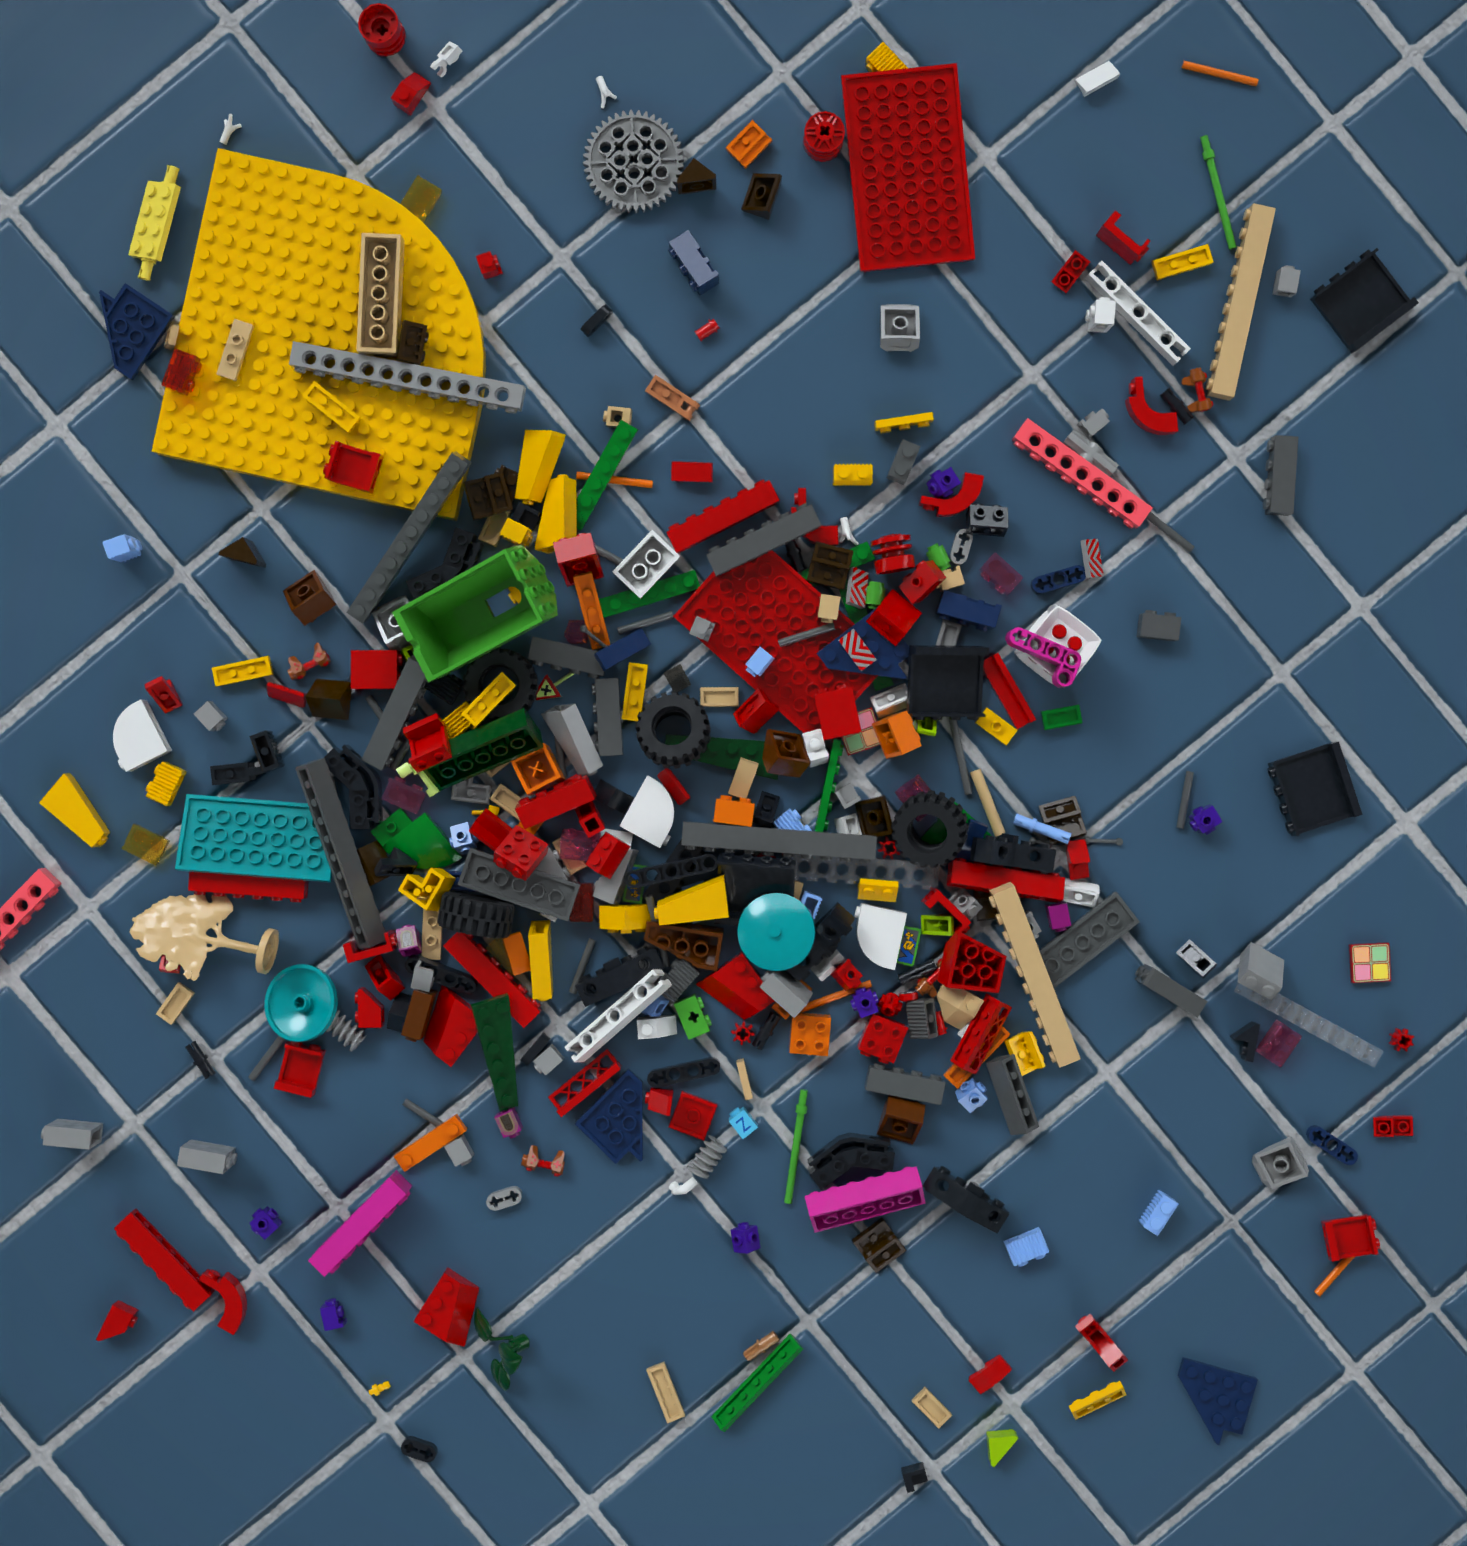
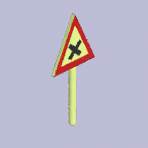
(548, 690)

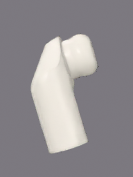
(682, 1189)

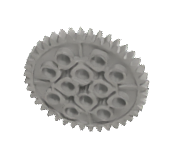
(602, 163)

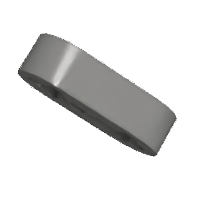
(965, 548)
(502, 1194)

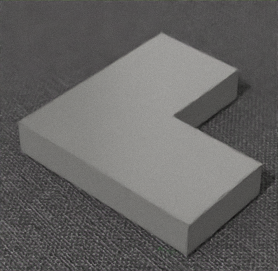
(471, 792)

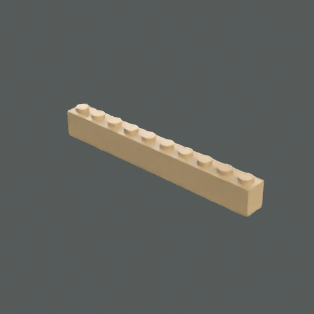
(1241, 301)
(1034, 973)

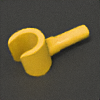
(494, 809)

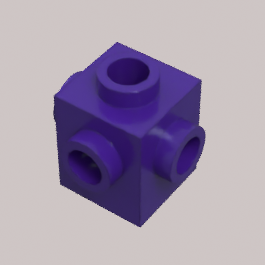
(943, 483)
(1209, 816)
(867, 1008)
(265, 1222)
(745, 1238)

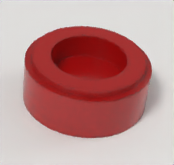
(908, 996)

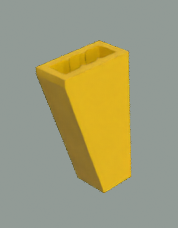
(537, 464)
(558, 513)
(74, 809)
(696, 903)
(541, 959)

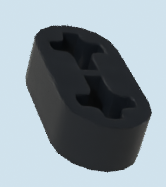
(596, 320)
(535, 1049)
(418, 1447)

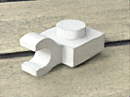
(447, 55)
(826, 966)

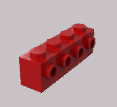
(555, 801)

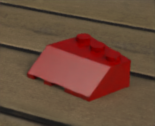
(971, 965)
(737, 987)
(450, 1026)
(449, 1308)

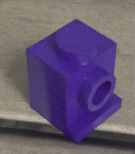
(332, 1315)

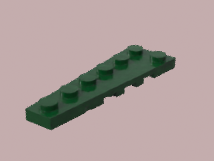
(727, 752)
(495, 1034)

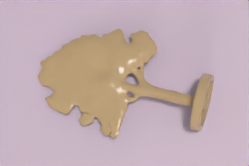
(179, 931)

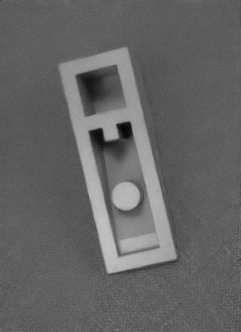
(612, 889)

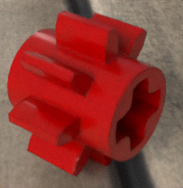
(888, 842)
(890, 1004)
(746, 1036)
(1406, 1041)

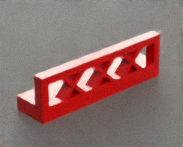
(1007, 691)
(978, 1033)
(590, 1087)

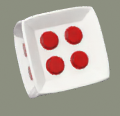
(1065, 630)

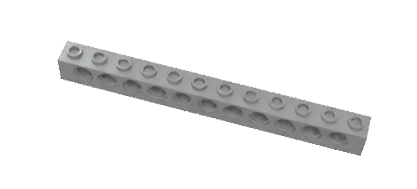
(301, 352)

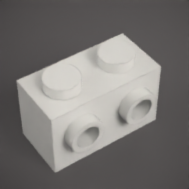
(1101, 315)

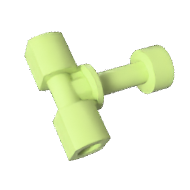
(406, 769)

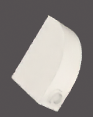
(138, 737)
(651, 813)
(880, 933)

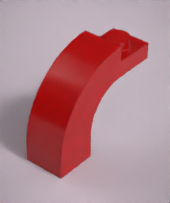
(1144, 416)
(969, 491)
(824, 534)
(588, 816)
(233, 1296)
(1101, 1342)

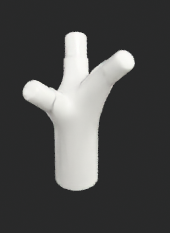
(605, 92)
(228, 129)
(846, 532)

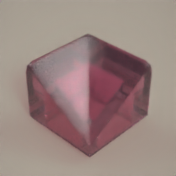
(574, 634)

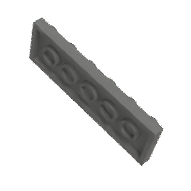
(539, 892)
(1087, 938)

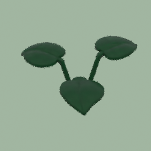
(507, 1351)

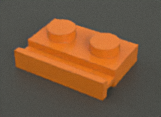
(748, 144)

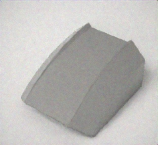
(899, 327)
(388, 625)
(1280, 1163)

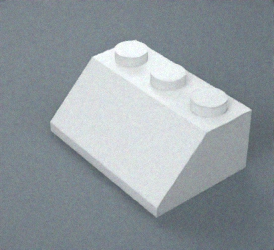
(646, 564)

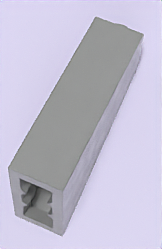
(573, 737)

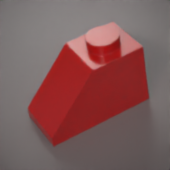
(410, 92)
(384, 977)
(659, 1100)
(118, 1320)

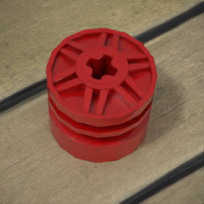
(382, 29)
(819, 146)
(893, 554)

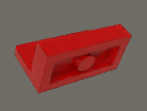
(755, 711)
(490, 829)

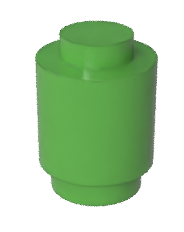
(939, 556)
(875, 594)

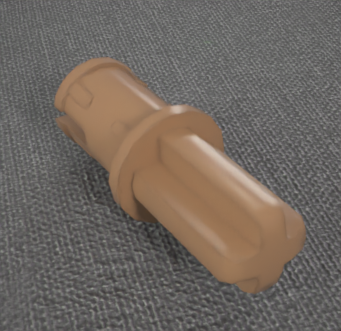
(761, 1346)

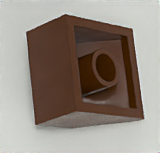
(309, 598)
(785, 753)
(901, 1119)

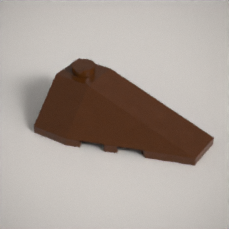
(688, 941)

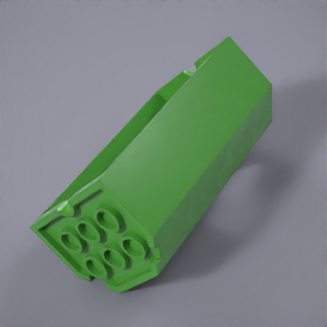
(456, 622)

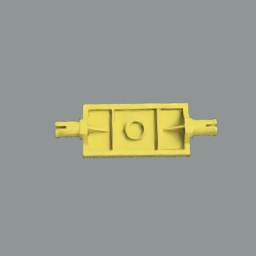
(155, 221)

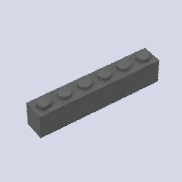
(763, 540)
(396, 715)

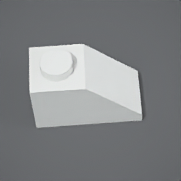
(656, 1027)

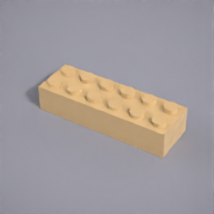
(380, 294)

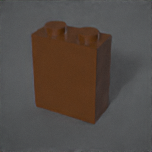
(419, 1014)

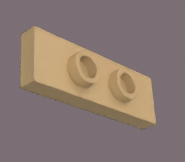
(235, 350)
(431, 936)
(665, 1392)

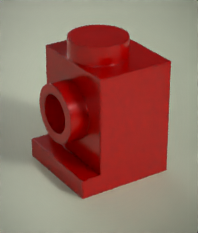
(489, 265)
(842, 978)

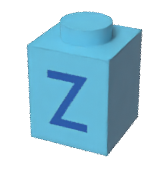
(742, 1122)

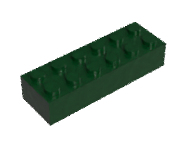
(487, 748)

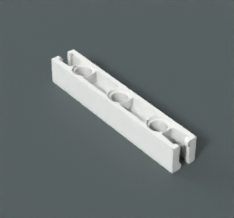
(1148, 325)
(628, 1006)

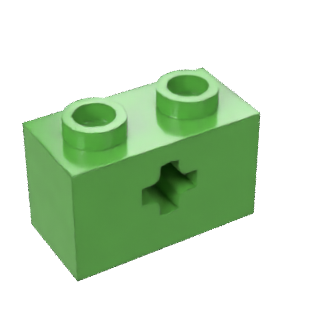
(684, 1008)

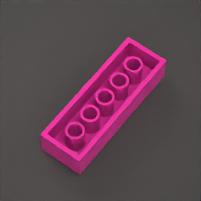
(865, 1199)
(357, 1226)

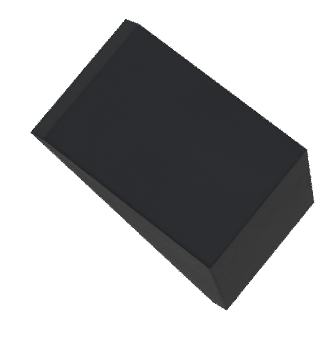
(613, 796)
(398, 1012)

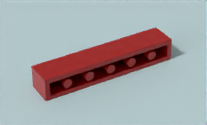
(722, 517)
(984, 878)
(248, 885)
(492, 976)
(163, 1259)

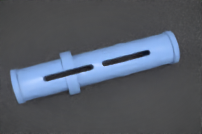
(1041, 828)

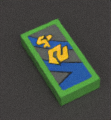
(634, 895)
(909, 946)

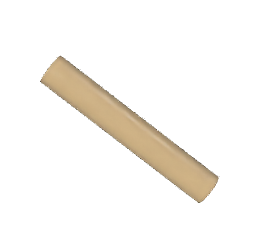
(987, 802)

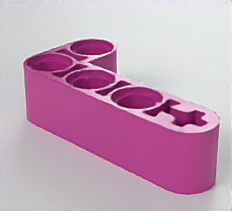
(1042, 653)

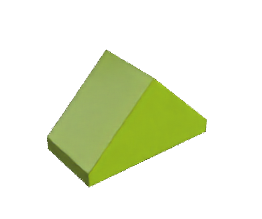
(926, 726)
(937, 924)
(999, 1443)

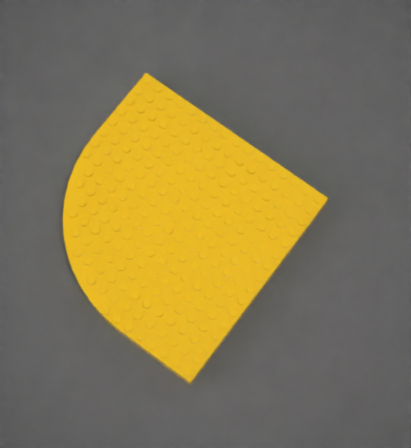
(286, 257)

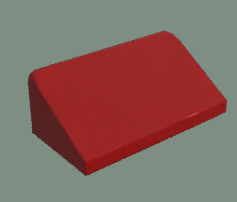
(286, 694)
(673, 786)

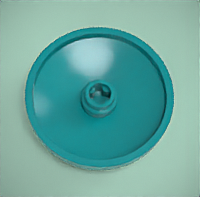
(776, 931)
(301, 1003)

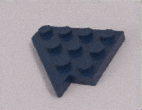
(133, 328)
(886, 653)
(617, 1119)
(1218, 1395)

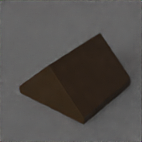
(696, 178)
(762, 194)
(243, 551)
(329, 699)
(874, 816)
(369, 858)

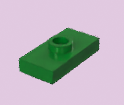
(1061, 717)
(391, 826)

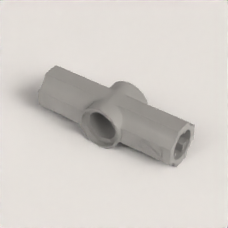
(1091, 452)

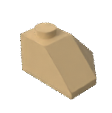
(958, 1006)

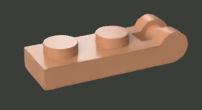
(671, 397)

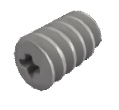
(346, 1032)
(708, 1158)

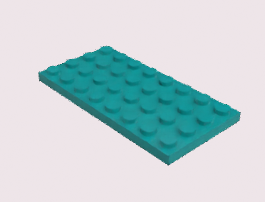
(251, 839)

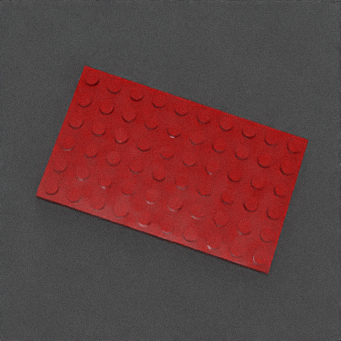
(908, 167)
(756, 609)

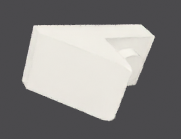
(815, 747)

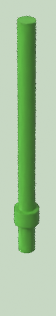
(1208, 156)
(801, 1110)

